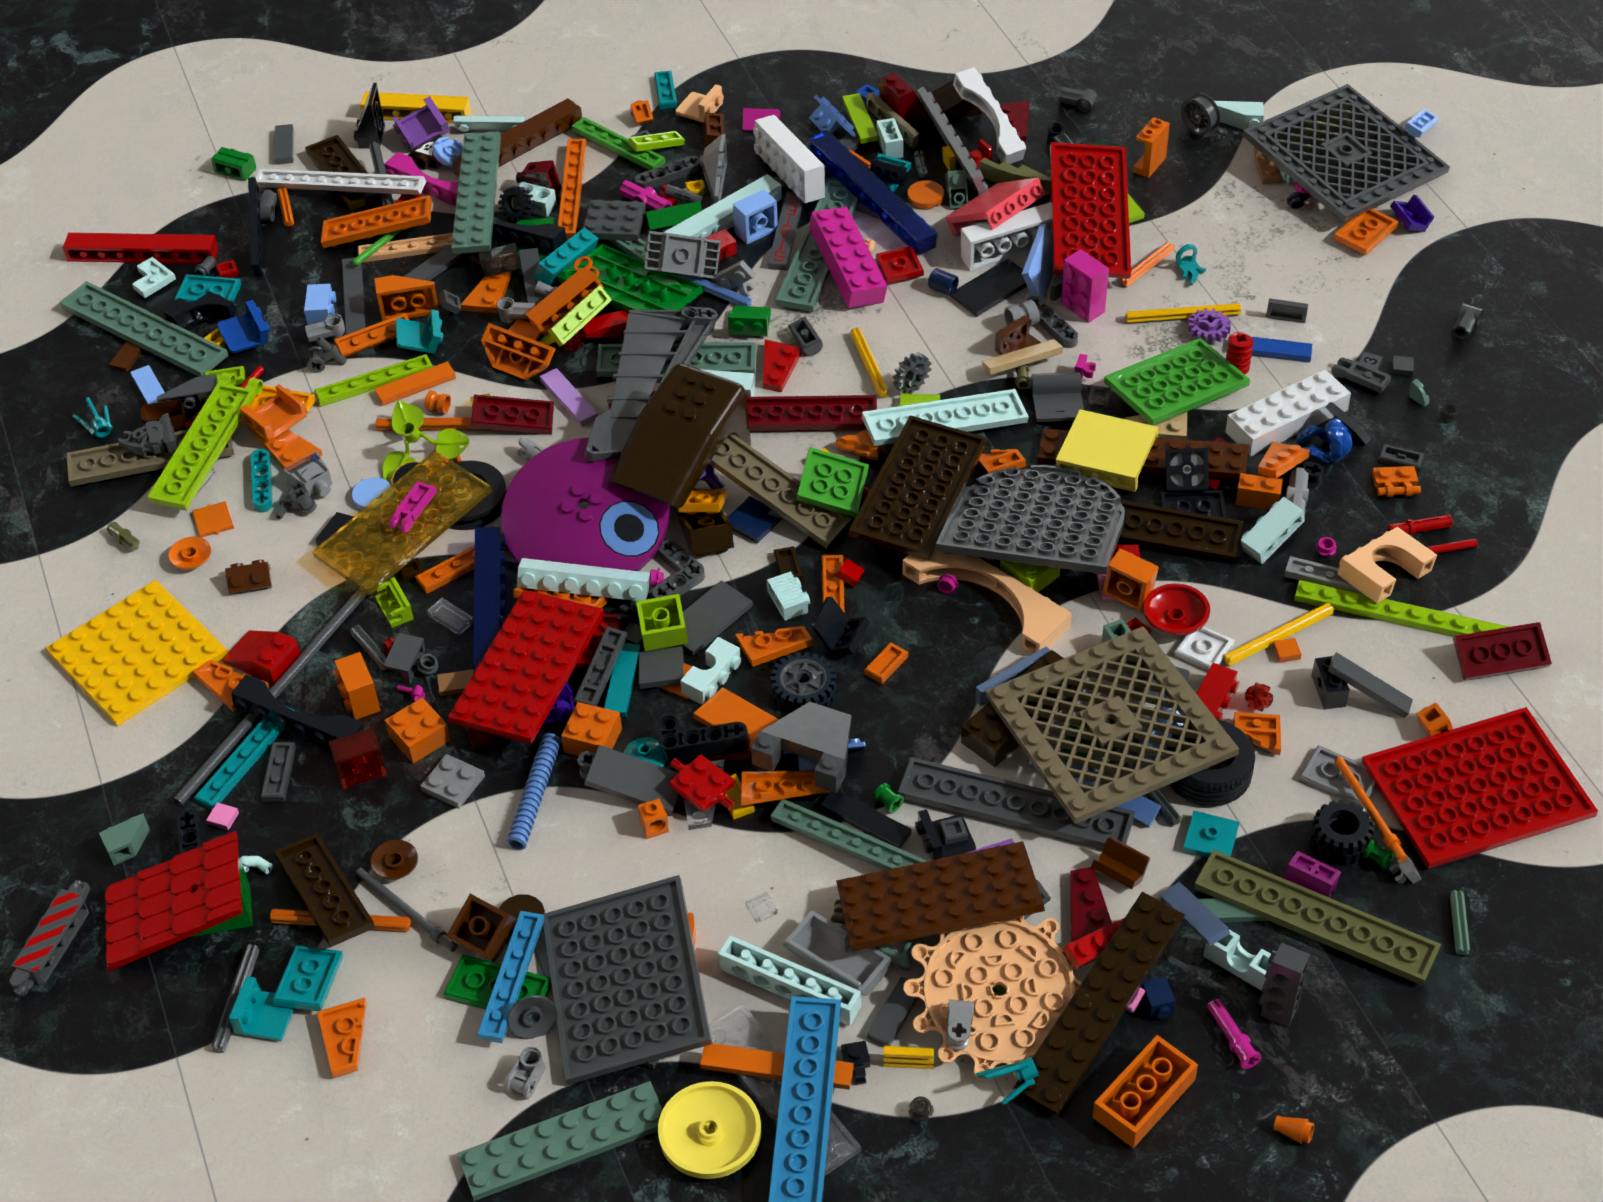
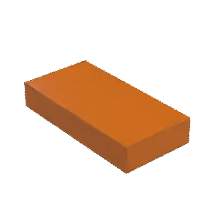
(886, 663)

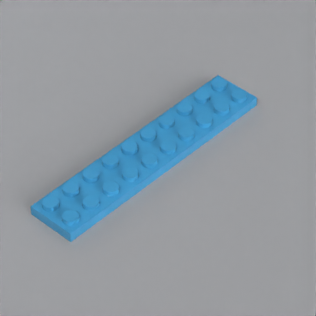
(805, 1100)

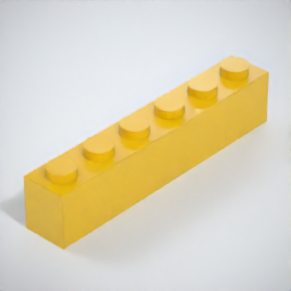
(404, 104)

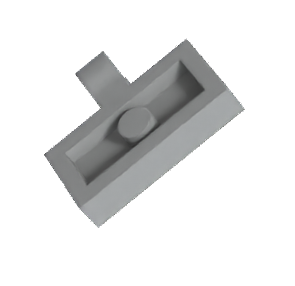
(736, 276)

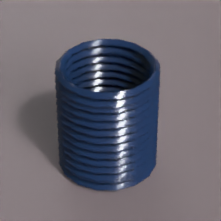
(943, 281)

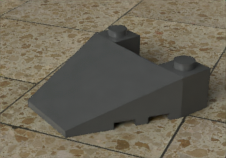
(812, 733)

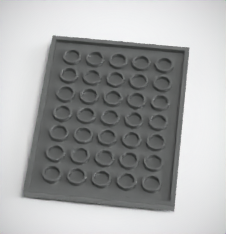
(625, 980)

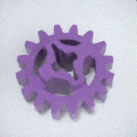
(1209, 325)

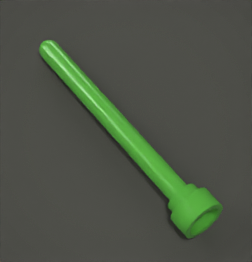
(374, 247)

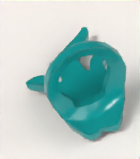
(1188, 264)

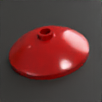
(1176, 609)

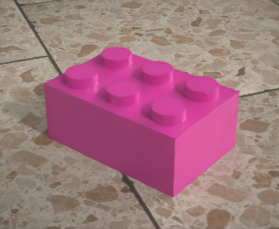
(1084, 285)

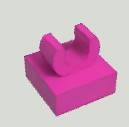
(1085, 368)

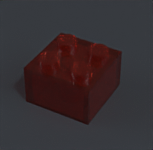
(358, 758)

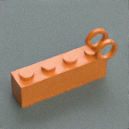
(565, 297)

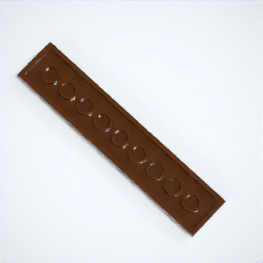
(1224, 459)

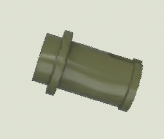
(1022, 377)

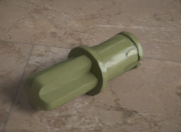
(123, 536)

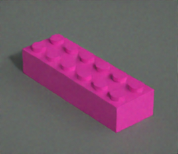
(847, 257)

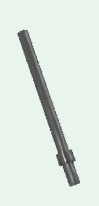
(436, 933)

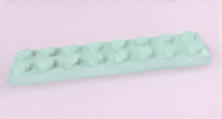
(961, 413)

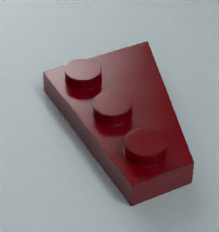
(1018, 117)

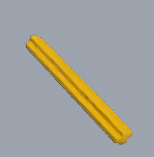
(869, 362)

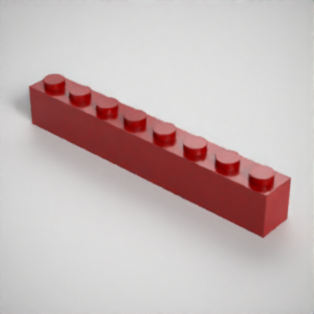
(139, 247)

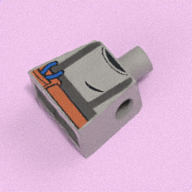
(309, 473)

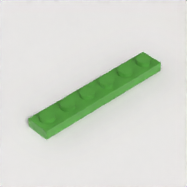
(616, 144)

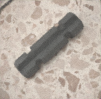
(921, 164)

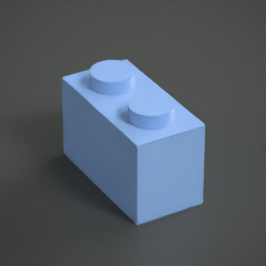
(319, 303)

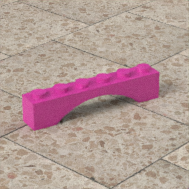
(404, 165)

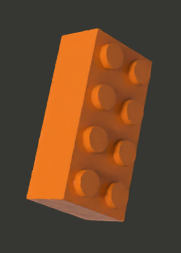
(1145, 1091)

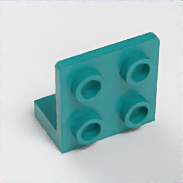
(256, 1014)

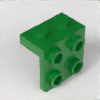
(749, 321)

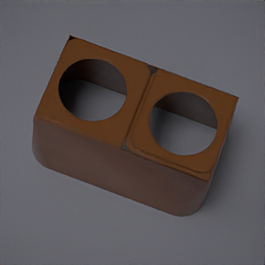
(174, 408)

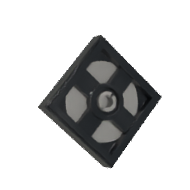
(1187, 469)

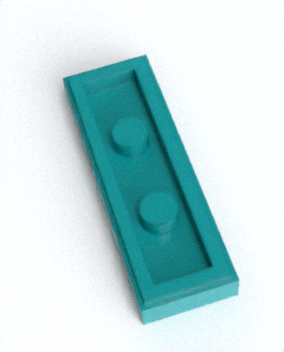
(665, 89)

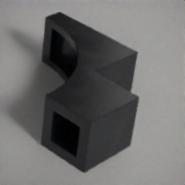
(207, 307)

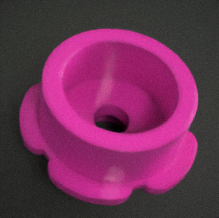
(1326, 546)
(656, 577)
(947, 584)

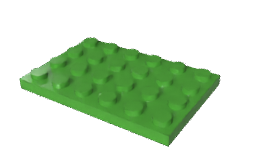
(1176, 381)

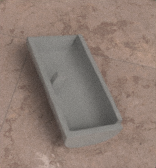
(830, 950)

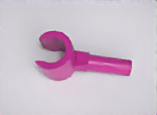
(416, 692)

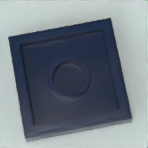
(752, 520)

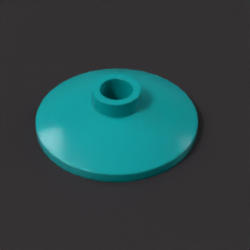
(647, 750)

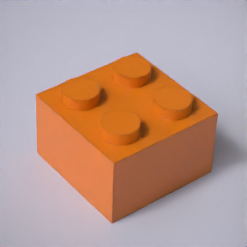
(1130, 579)
(356, 686)
(589, 728)
(417, 730)

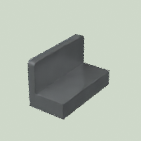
(404, 656)

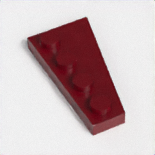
(1087, 904)

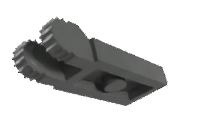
(1361, 374)

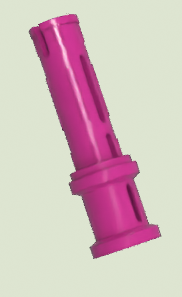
(1238, 1042)

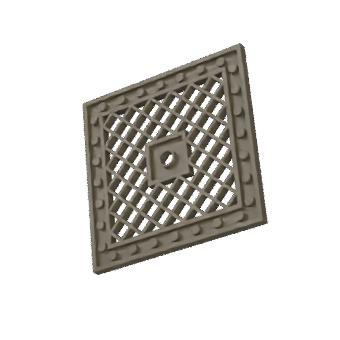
(1087, 801)

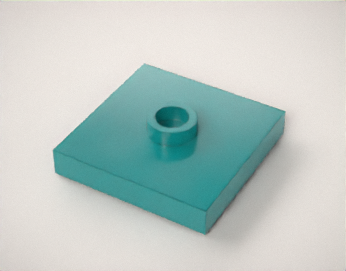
(1210, 833)

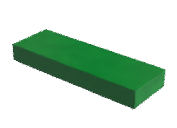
(671, 215)

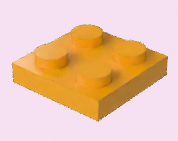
(705, 500)

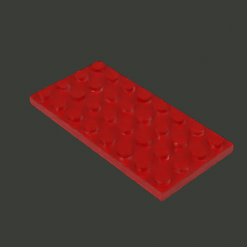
(1090, 205)
(526, 666)

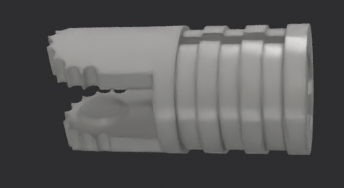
(528, 448)

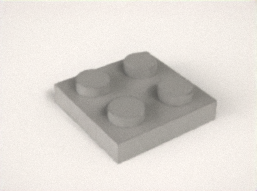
(452, 781)

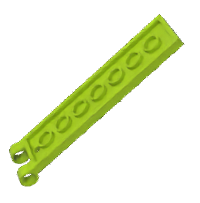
(203, 443)

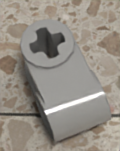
(959, 1021)
(523, 1076)

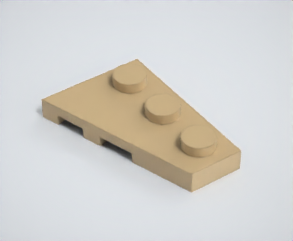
(1171, 428)

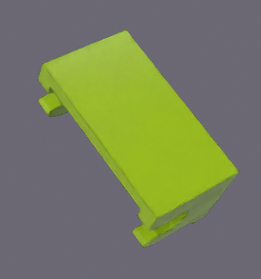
(394, 603)

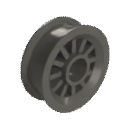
(1200, 114)

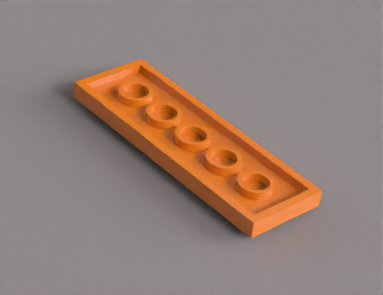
(376, 221)

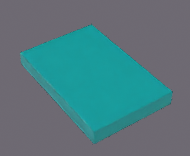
(196, 286)
(308, 978)

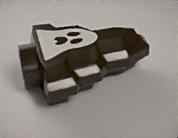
(424, 156)

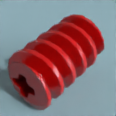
(1240, 351)

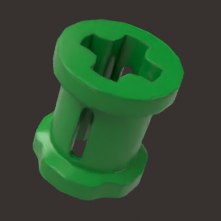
(888, 798)
(1378, 854)

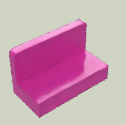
(751, 115)

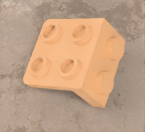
(697, 104)

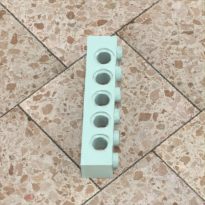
(785, 977)

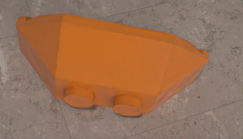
(515, 352)

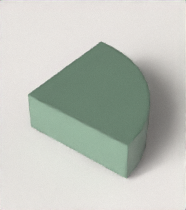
(1418, 394)

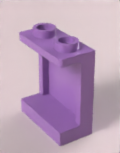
(421, 125)

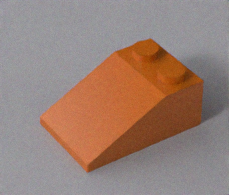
(405, 295)

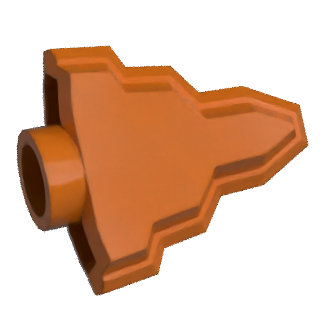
(861, 445)

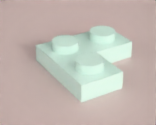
(155, 277)

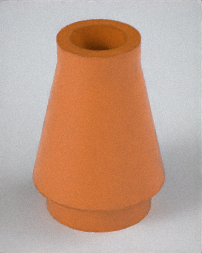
(1295, 1128)

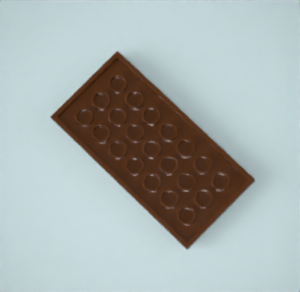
(939, 896)

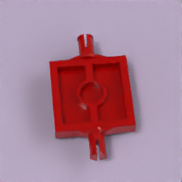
(702, 783)

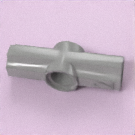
(1297, 490)

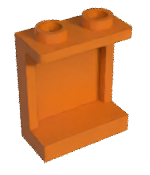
(1155, 138)
(275, 414)

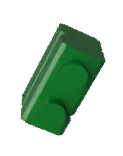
(233, 163)

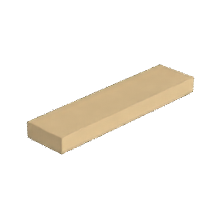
(1022, 357)

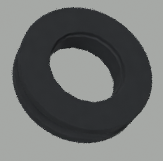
(491, 506)

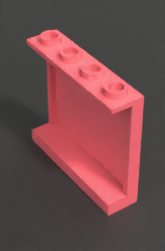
(997, 204)

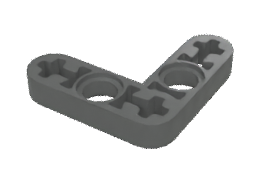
(683, 570)

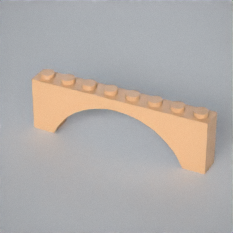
(1040, 617)

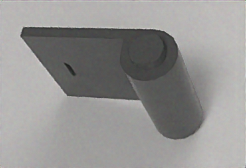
(1056, 396)

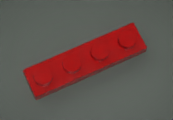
(1090, 946)

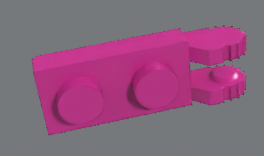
(412, 506)

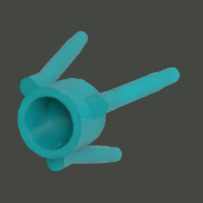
(99, 426)
(1024, 1070)

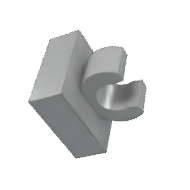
(1407, 871)

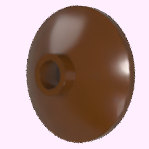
(394, 852)

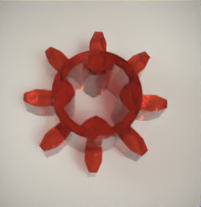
(575, 342)
(1258, 697)

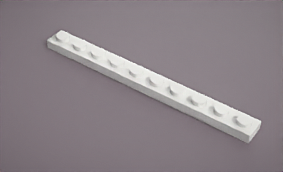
(341, 181)

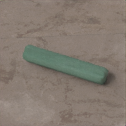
(1459, 921)

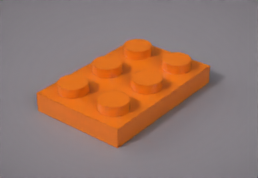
(1366, 231)

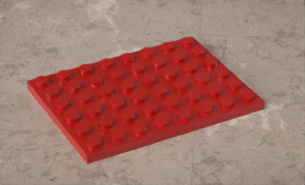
(1478, 787)

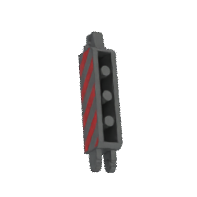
(50, 938)

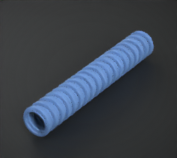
(533, 791)

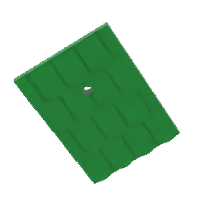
(633, 286)

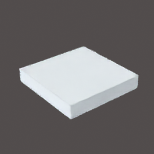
(1204, 648)

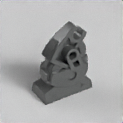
(152, 437)

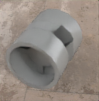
(1025, 308)

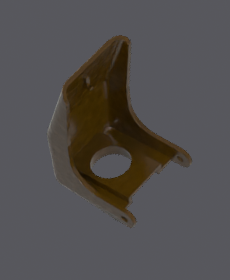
(681, 434)

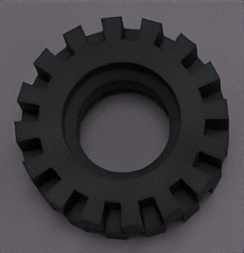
(507, 208)

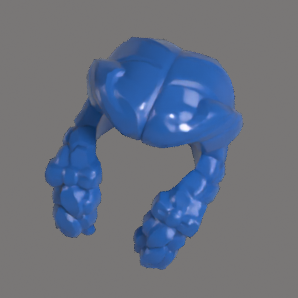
(1336, 434)

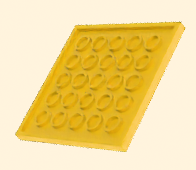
(136, 652)

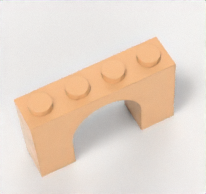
(1393, 546)

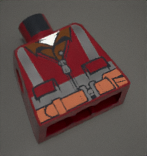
(541, 174)

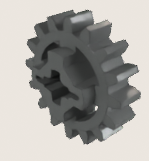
(911, 373)

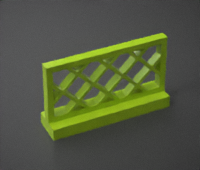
(577, 317)

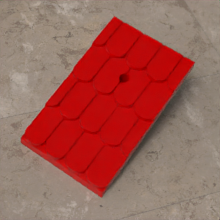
(177, 900)

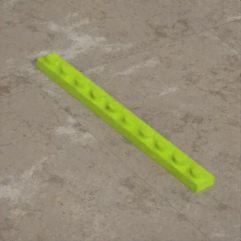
(1391, 610)

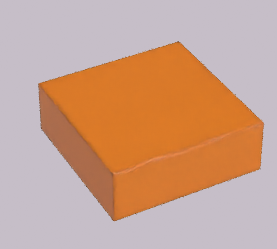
(1287, 650)

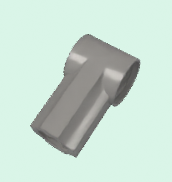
(511, 310)
(331, 327)

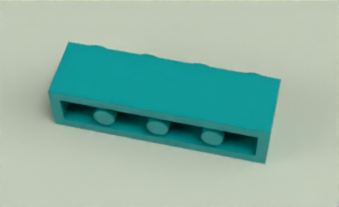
(565, 256)

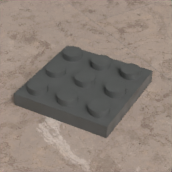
(615, 219)

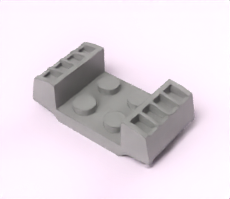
(682, 254)

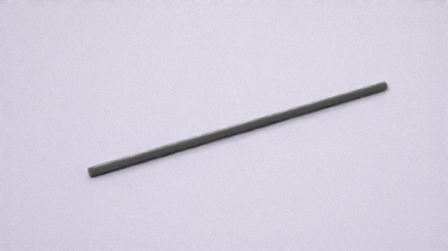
(227, 745)

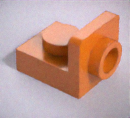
(641, 112)

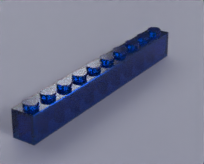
(873, 192)
(488, 589)

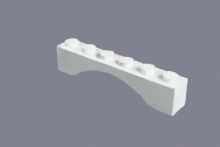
(973, 89)

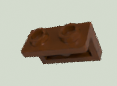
(248, 577)

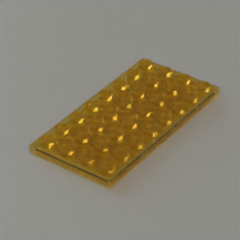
(372, 552)

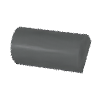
(806, 336)

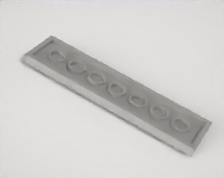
(955, 143)

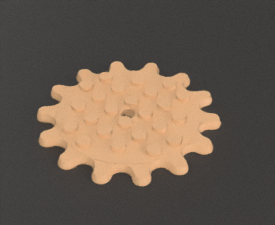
(975, 960)

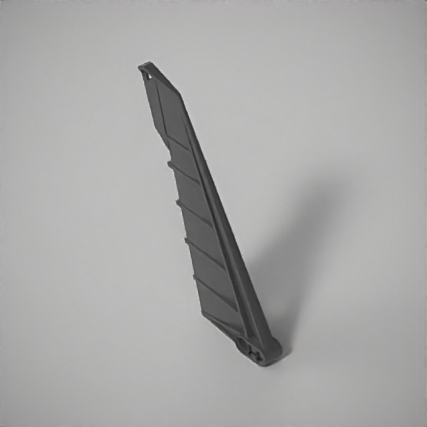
(643, 354)

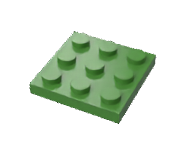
(832, 482)

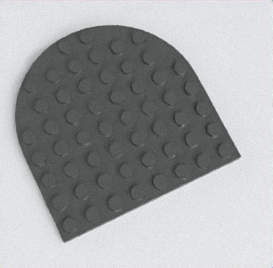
(1037, 519)

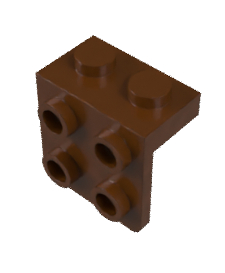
(1015, 337)

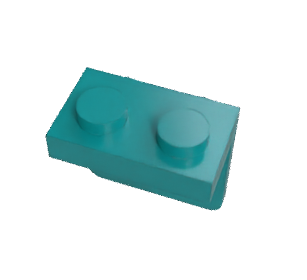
(419, 335)

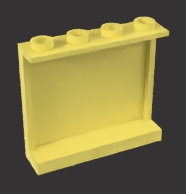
(1107, 448)

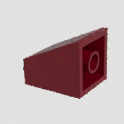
(902, 99)

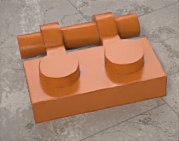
(1396, 481)

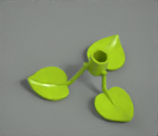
(405, 422)

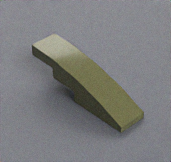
(1006, 172)

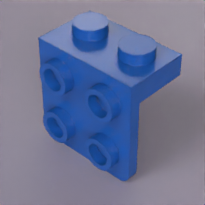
(245, 330)

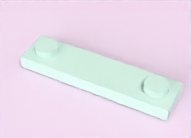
(486, 123)

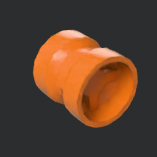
(434, 401)

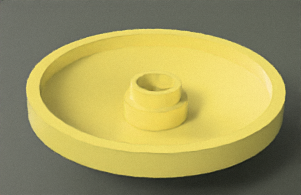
(709, 1130)

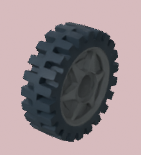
(802, 681)

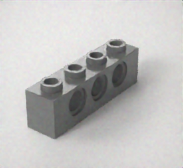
(1283, 984)

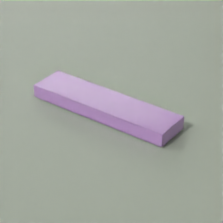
(568, 397)

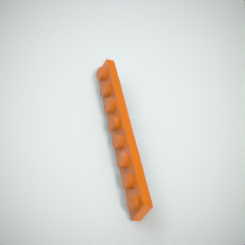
(572, 186)

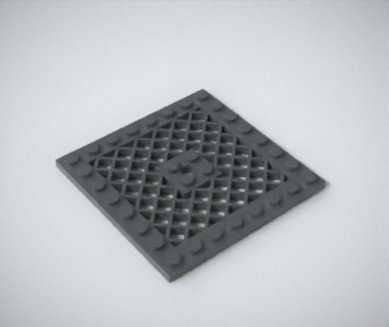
(1345, 152)

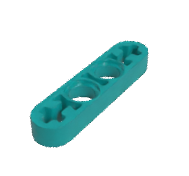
(259, 480)

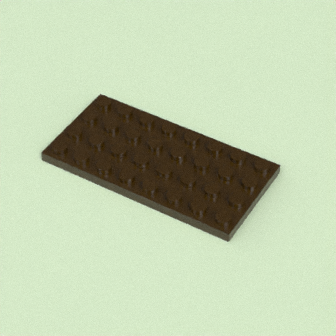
(918, 487)

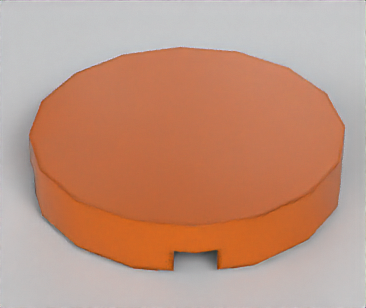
(925, 194)

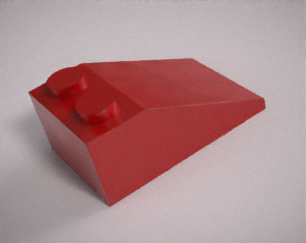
(263, 654)

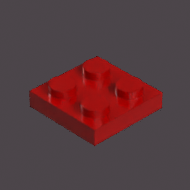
(899, 264)

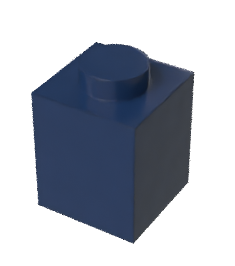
(1158, 998)

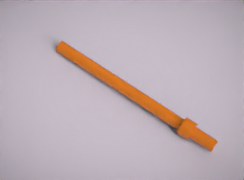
(1390, 839)

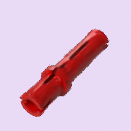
(1423, 525)

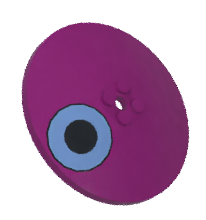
(544, 519)

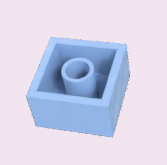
(755, 216)

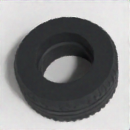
(1219, 785)

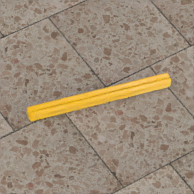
(1179, 313)
(1278, 634)

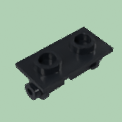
(889, 172)

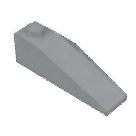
(714, 166)

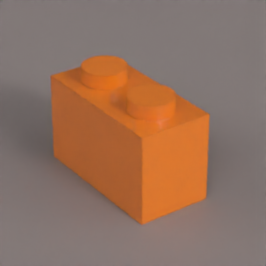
(1258, 491)

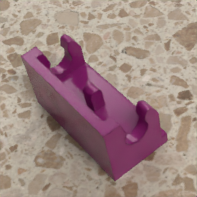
(1312, 874)

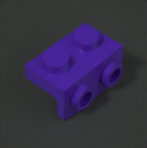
(1413, 214)

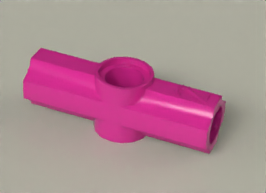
(646, 195)

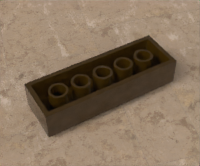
(987, 732)

